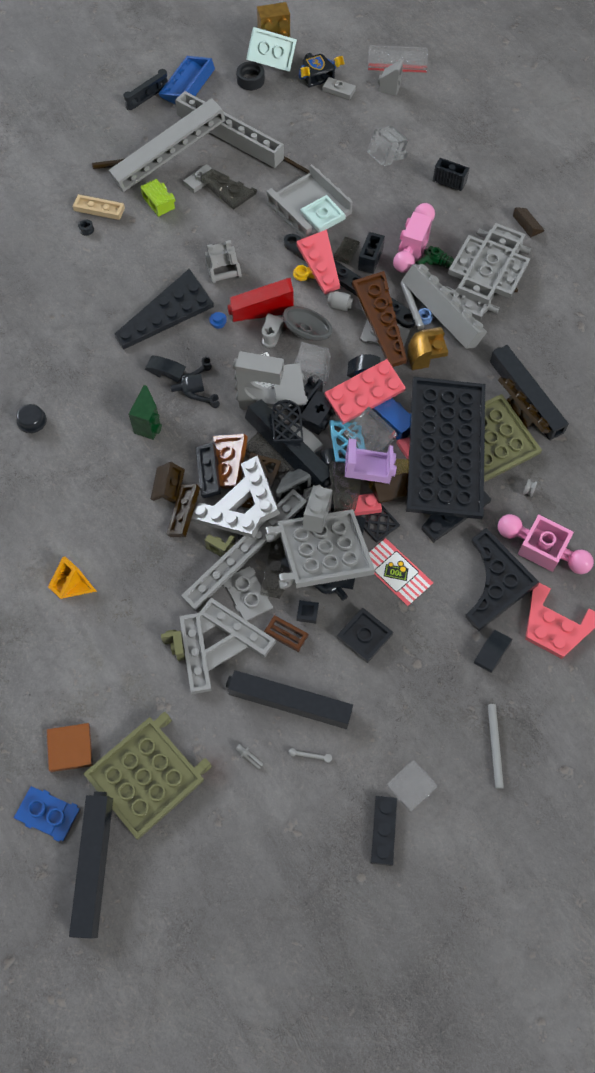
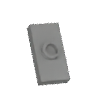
(339, 88)
(193, 181)

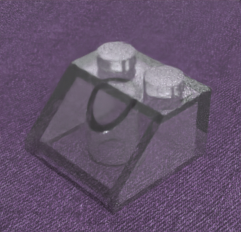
(371, 432)

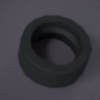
(250, 68)

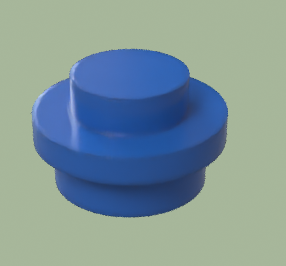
(218, 320)

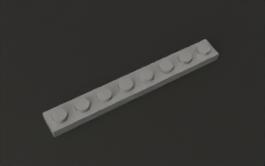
(240, 553)

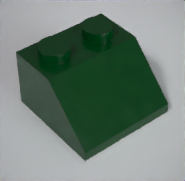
(144, 415)

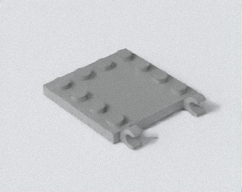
(323, 557)

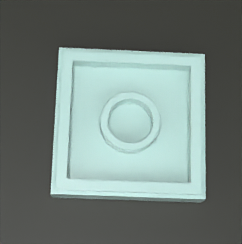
(322, 214)

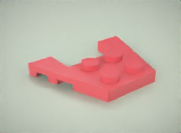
(553, 630)

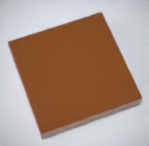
(69, 747)

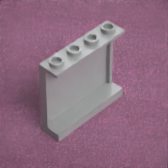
(302, 193)

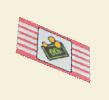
(398, 572)

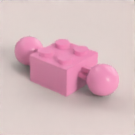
(414, 237)
(545, 543)

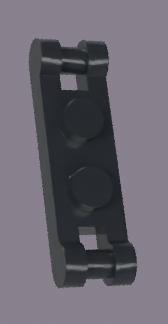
(146, 90)

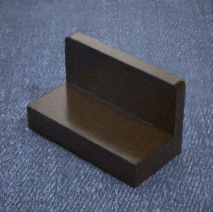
(167, 482)

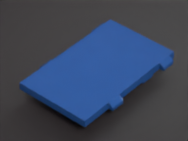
(47, 813)

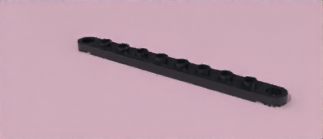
(346, 278)

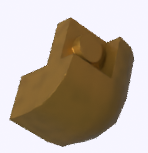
(426, 346)

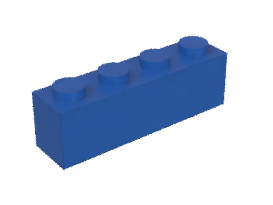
(395, 416)

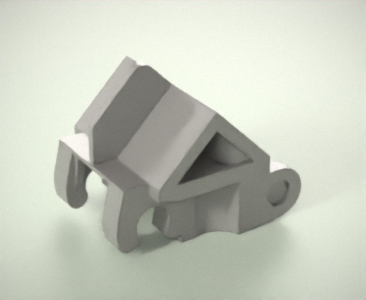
(222, 255)

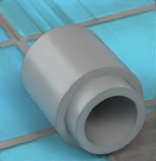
(340, 300)

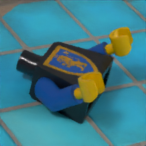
(318, 68)

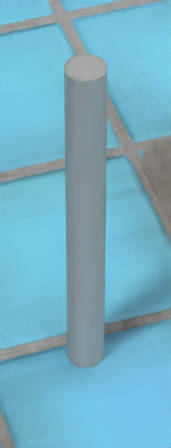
(412, 306)
(495, 745)

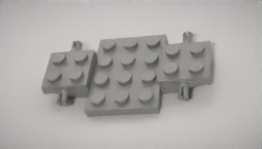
(489, 268)

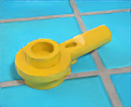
(302, 273)

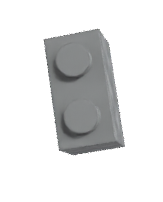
(317, 509)

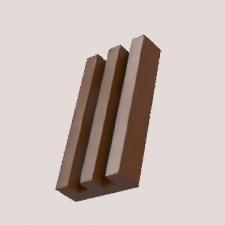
(296, 647)

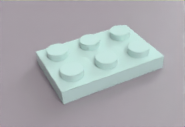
(271, 49)

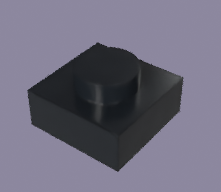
(307, 611)

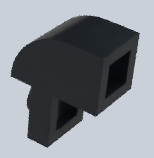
(361, 363)

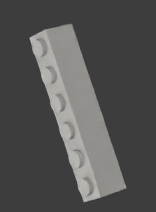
(444, 306)

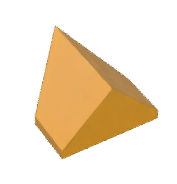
(69, 580)

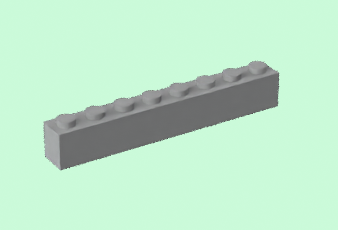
(237, 133)
(167, 145)

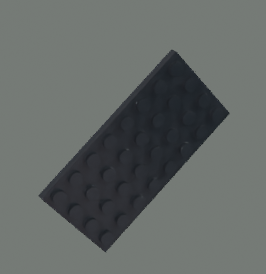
(446, 448)

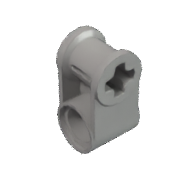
(271, 330)

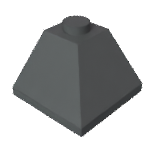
(292, 480)

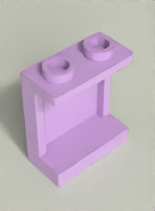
(369, 464)

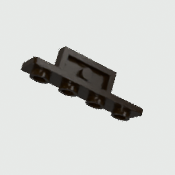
(524, 410)

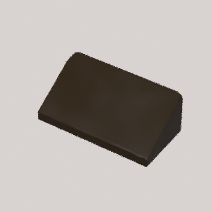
(527, 221)
(396, 489)

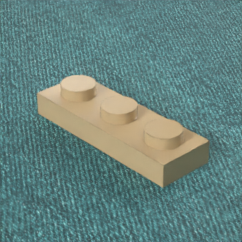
(98, 207)

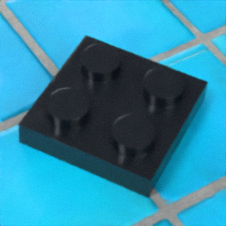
(364, 635)

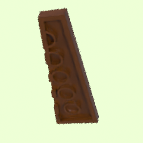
(377, 305)

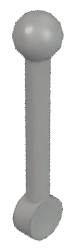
(327, 758)

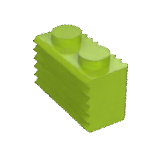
(157, 197)

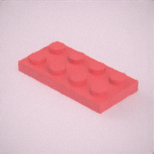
(364, 390)

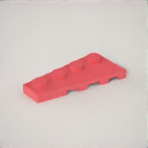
(319, 258)

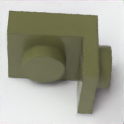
(218, 546)
(176, 641)

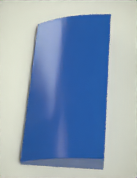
(188, 77)

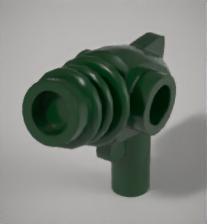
(434, 256)

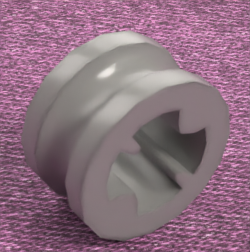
(530, 488)

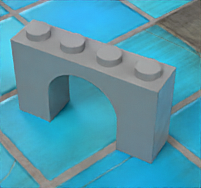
(259, 368)

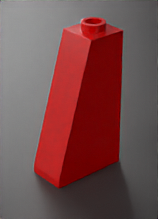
(265, 300)

